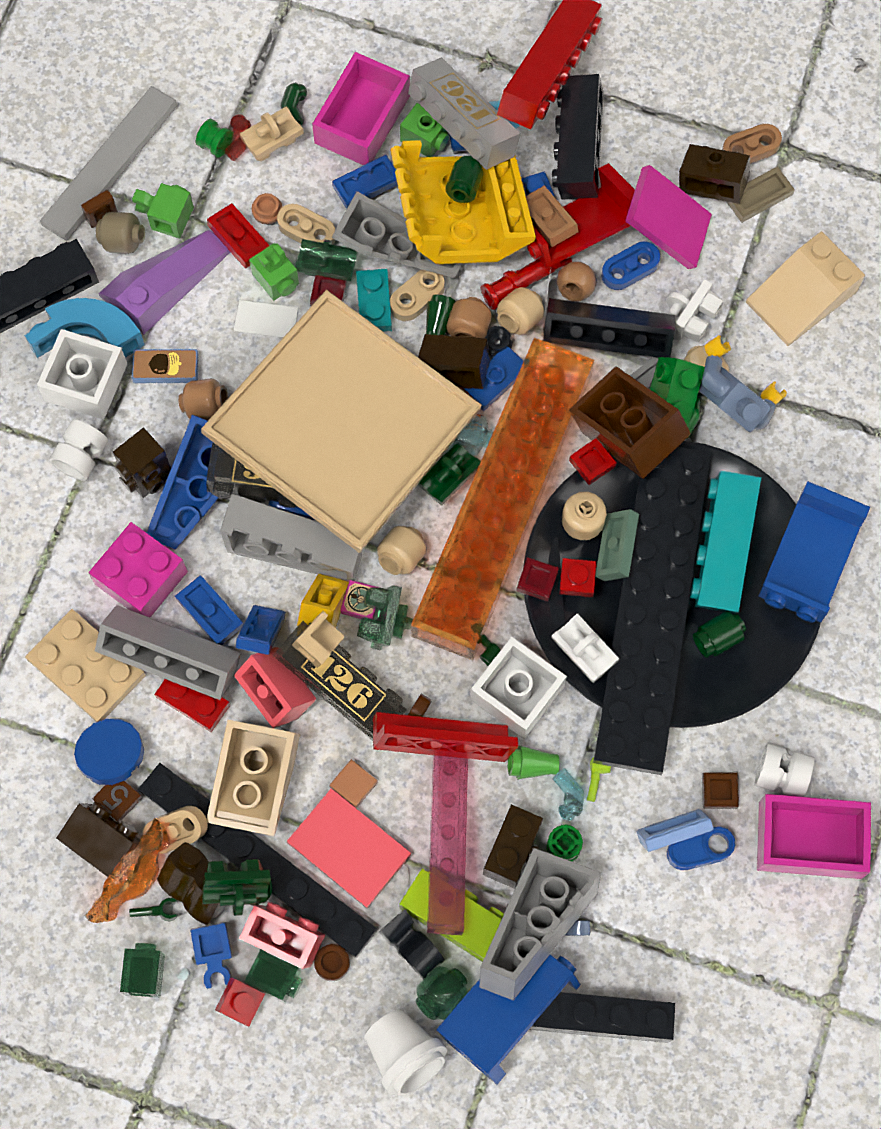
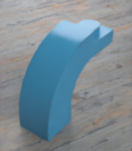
(86, 318)

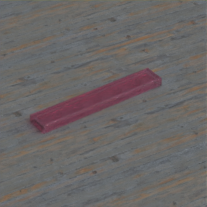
(447, 846)

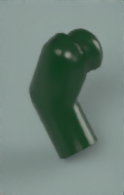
(292, 95)

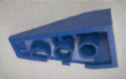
(185, 492)

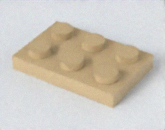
(86, 677)

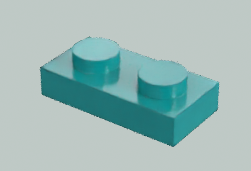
(374, 297)

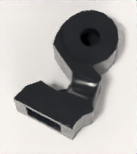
(412, 944)

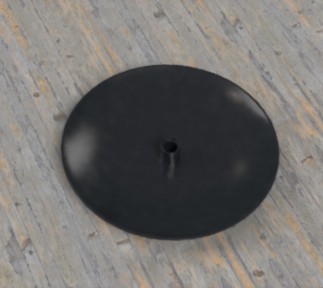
(709, 687)

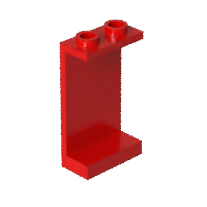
(594, 217)

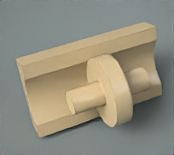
(271, 133)

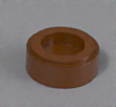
(420, 706)
(332, 962)

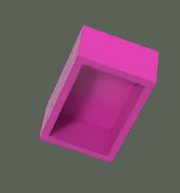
(361, 109)
(814, 836)

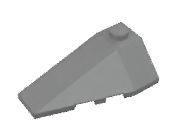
(383, 235)

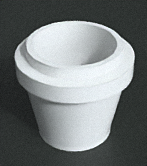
(404, 1053)

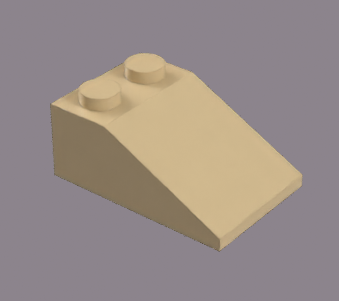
(806, 288)
(252, 777)

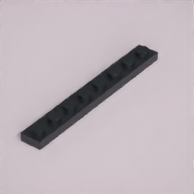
(288, 881)

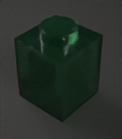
(142, 971)
(274, 977)

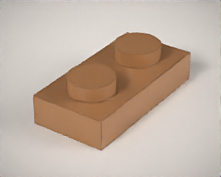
(550, 217)

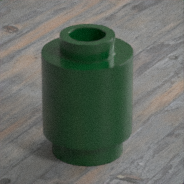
(464, 179)
(719, 634)

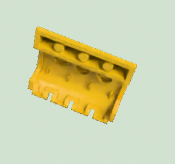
(455, 231)

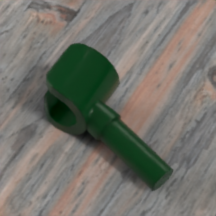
(491, 651)
(155, 910)

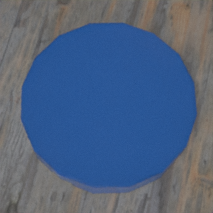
(109, 751)

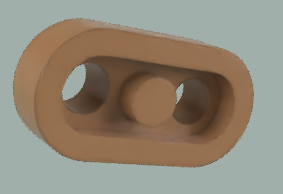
(749, 142)

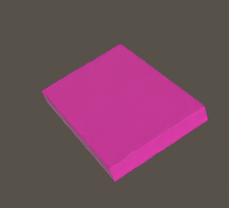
(668, 217)

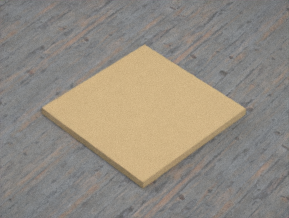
(341, 420)

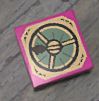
(354, 601)

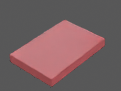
(349, 848)

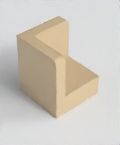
(318, 640)

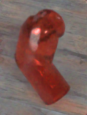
(237, 146)

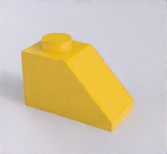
(324, 595)

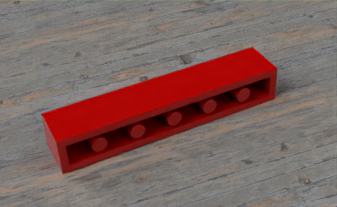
(550, 62)

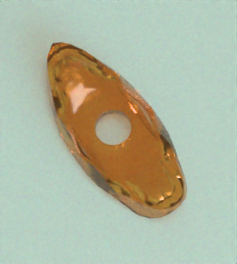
(132, 875)

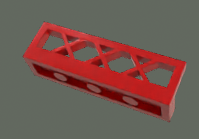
(442, 737)

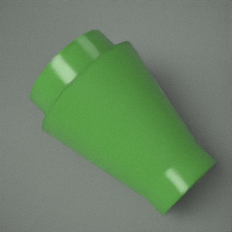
(532, 763)

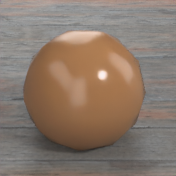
(576, 281)

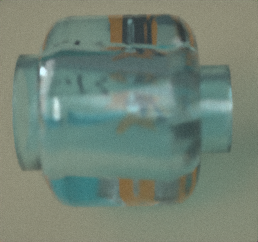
(475, 435)

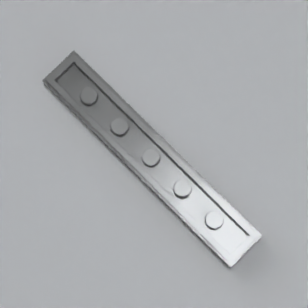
(109, 161)

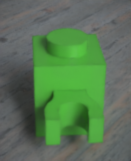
(166, 210)
(274, 271)

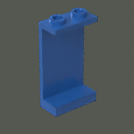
(813, 552)
(489, 1025)

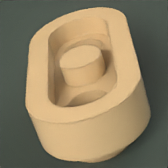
(308, 225)
(418, 293)
(180, 828)

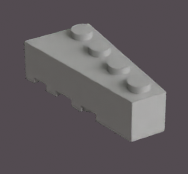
(286, 540)
(537, 918)

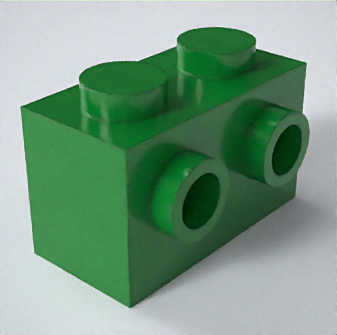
(678, 384)

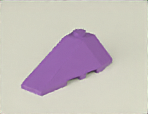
(162, 281)

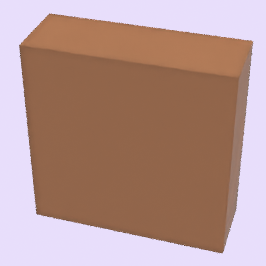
(353, 783)

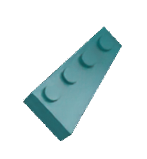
(726, 541)

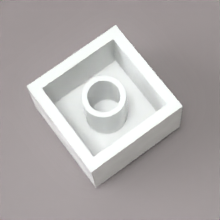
(82, 374)
(518, 687)

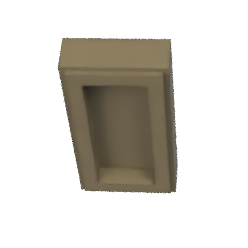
(762, 194)

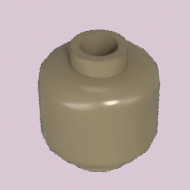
(120, 232)

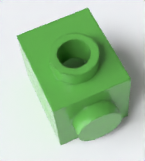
(421, 126)

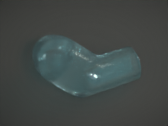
(573, 795)

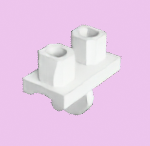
(703, 301)
(585, 648)

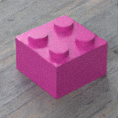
(138, 571)

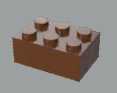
(630, 421)

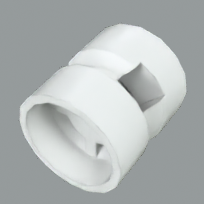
(77, 452)
(784, 771)

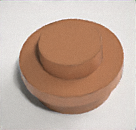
(266, 208)

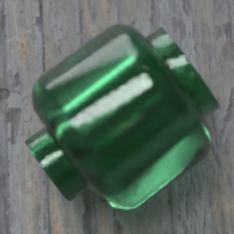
(441, 992)

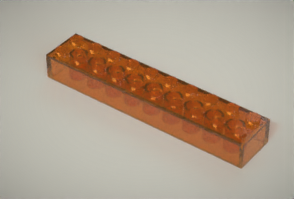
(502, 500)

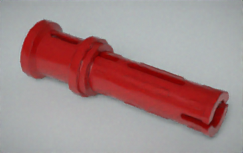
(511, 280)

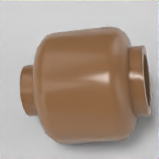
(469, 318)
(202, 398)

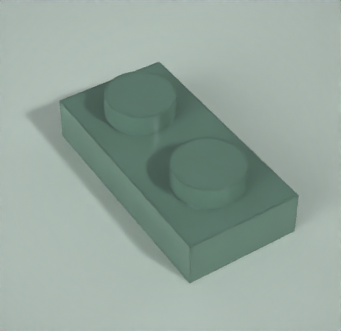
(617, 545)

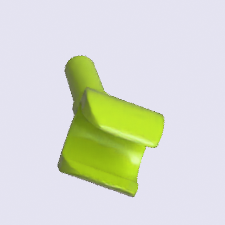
(596, 770)

